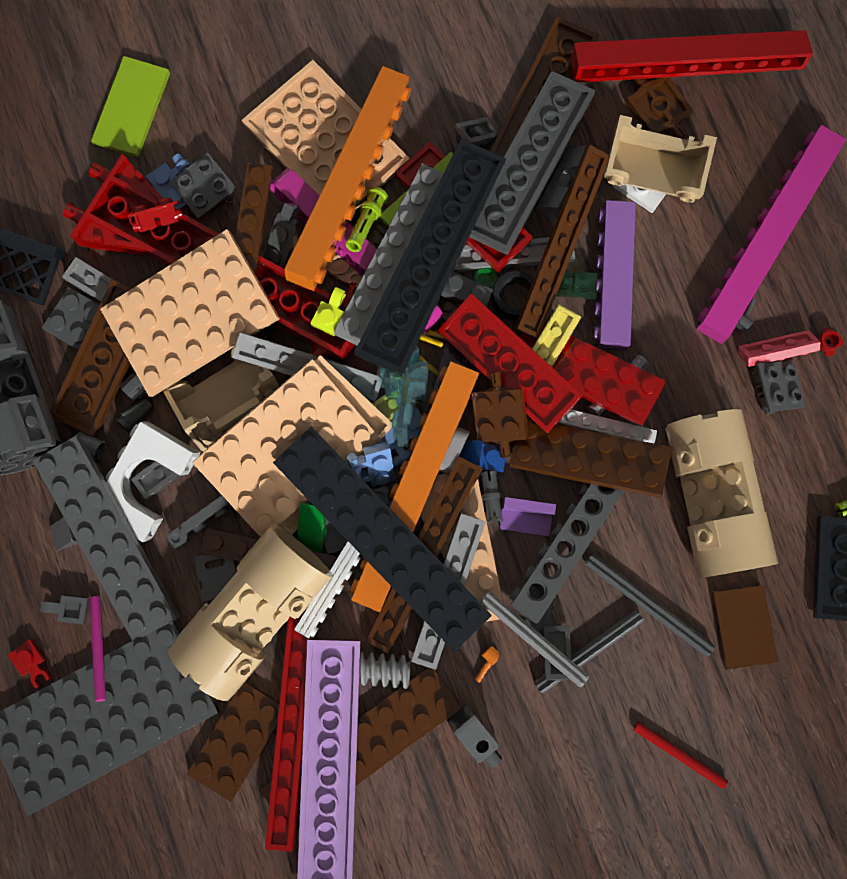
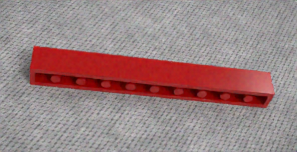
(690, 56)

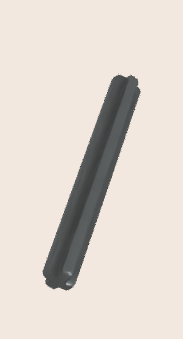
(596, 646)

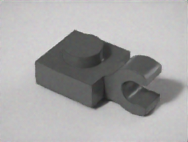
(69, 609)

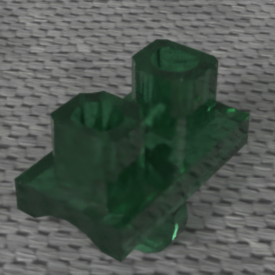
(578, 285)

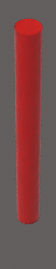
(680, 755)

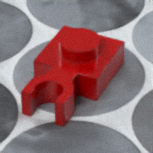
(28, 659)

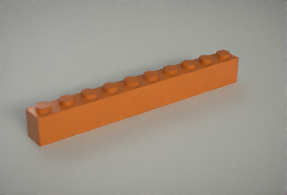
(347, 179)
(421, 469)

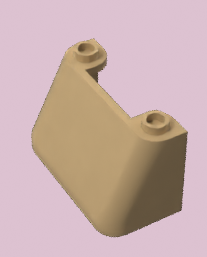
(659, 161)
(219, 400)

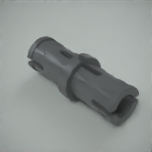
(491, 497)

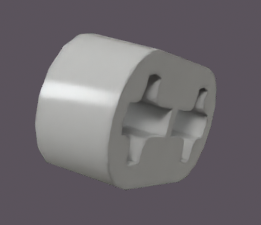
(454, 450)

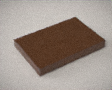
(744, 627)

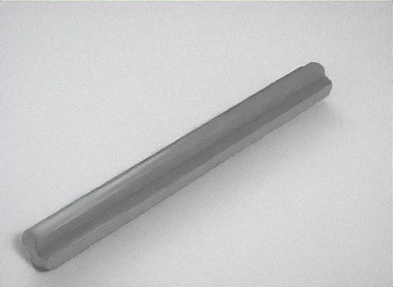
(535, 639)

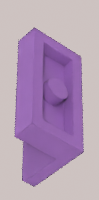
(527, 516)

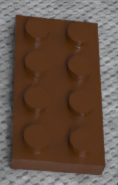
(236, 741)

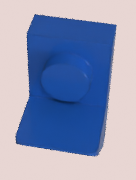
(483, 456)

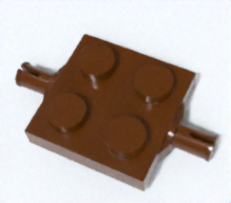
(659, 106)
(500, 414)

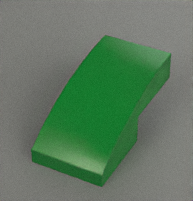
(311, 527)

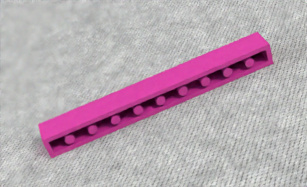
(770, 235)

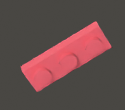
(779, 348)

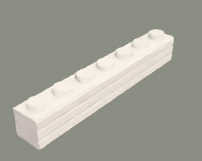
(607, 426)
(316, 610)

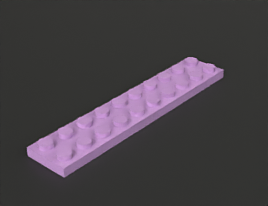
(329, 760)

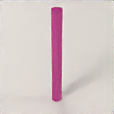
(97, 649)

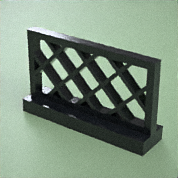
(34, 248)

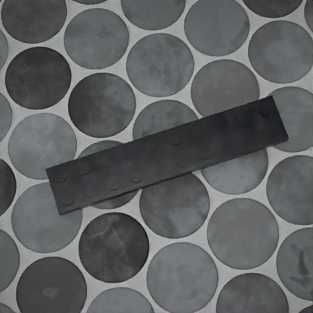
(430, 258)
(382, 538)

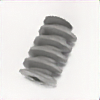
(384, 670)

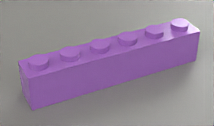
(615, 275)

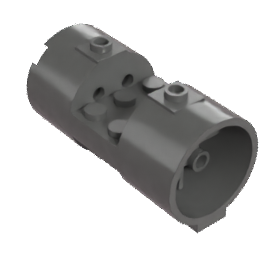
(25, 417)

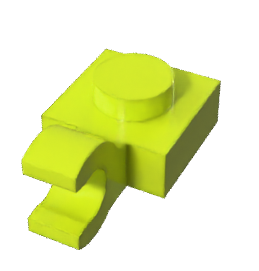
(329, 315)

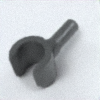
(745, 322)

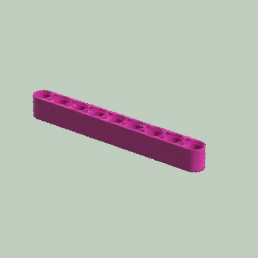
(292, 188)

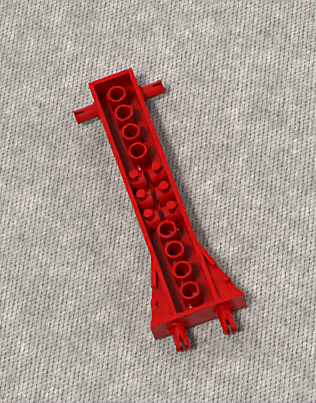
(110, 229)

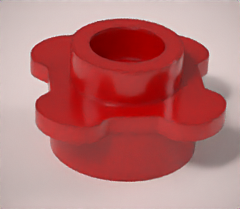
(834, 338)

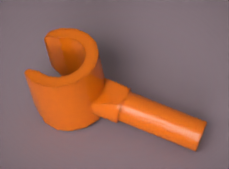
(491, 656)

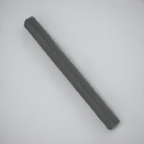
(649, 605)

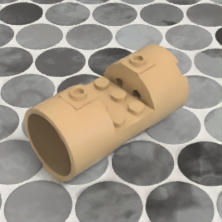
(721, 493)
(229, 635)

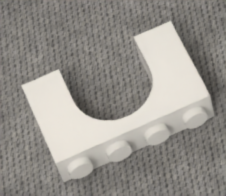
(146, 443)

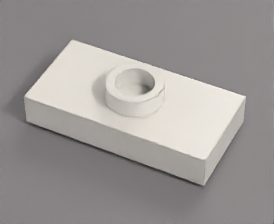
(645, 198)

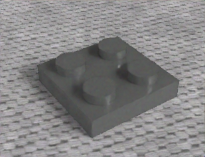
(71, 318)

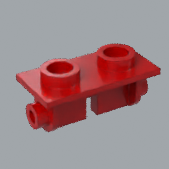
(146, 217)

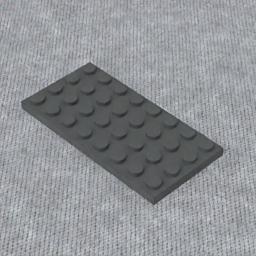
(68, 739)

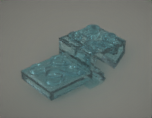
(406, 390)

